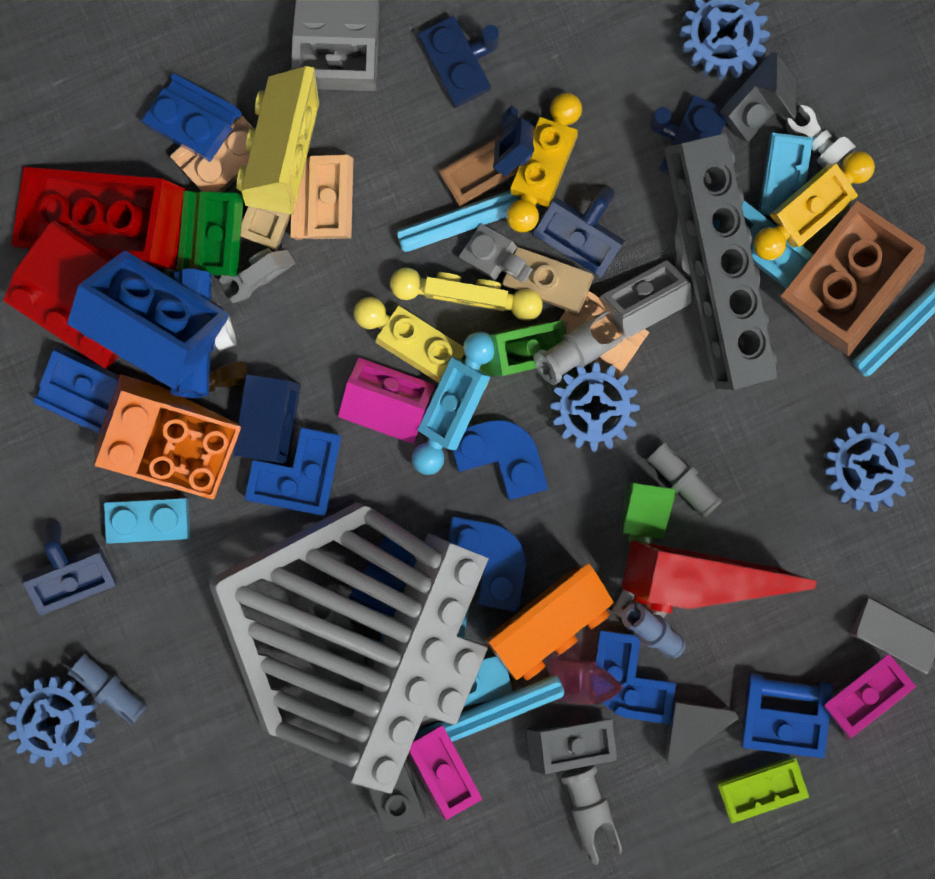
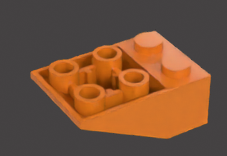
(164, 439)

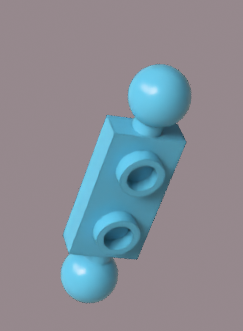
(453, 403)

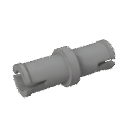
(684, 480)

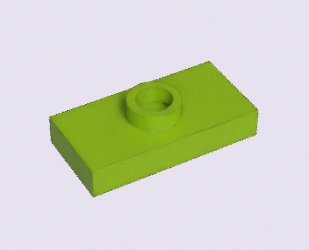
(762, 789)

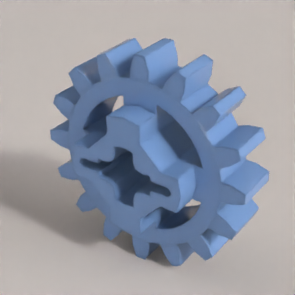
(733, 47)
(594, 424)
(874, 451)
(56, 736)

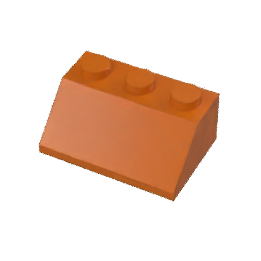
(550, 622)

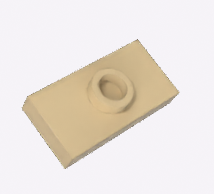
(553, 281)

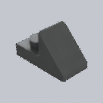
(766, 92)

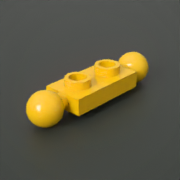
(542, 173)
(813, 205)

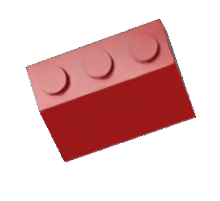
(48, 283)

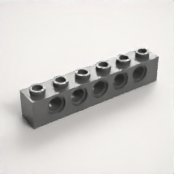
(704, 249)
(405, 802)

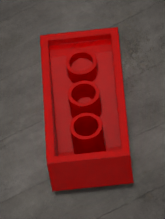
(103, 210)
(692, 579)

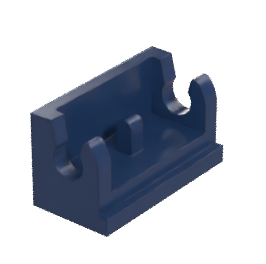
(267, 419)

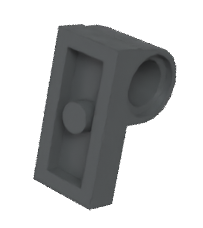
(570, 746)

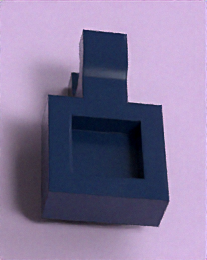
(515, 144)

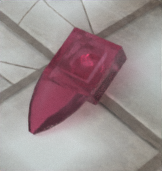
(585, 682)

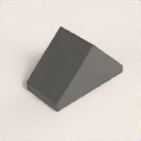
(694, 726)

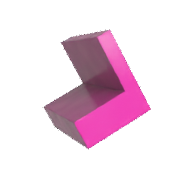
(385, 400)
(869, 696)
(442, 773)

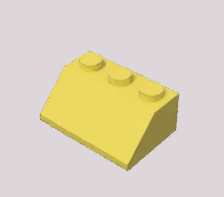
(280, 141)

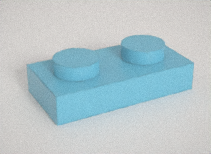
(147, 520)

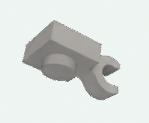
(493, 253)
(263, 269)

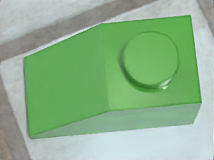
(516, 347)
(646, 511)

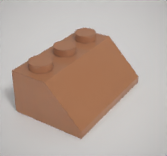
(853, 277)

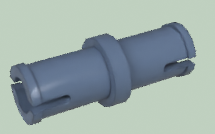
(653, 631)
(107, 689)

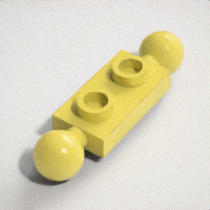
(524, 304)
(408, 337)

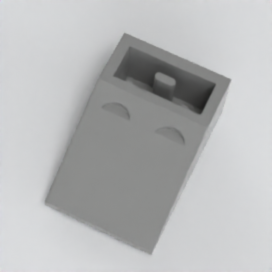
(338, 42)

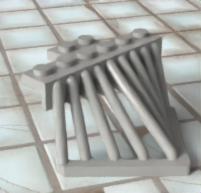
(416, 668)

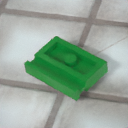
(210, 232)

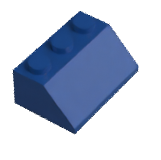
(146, 318)

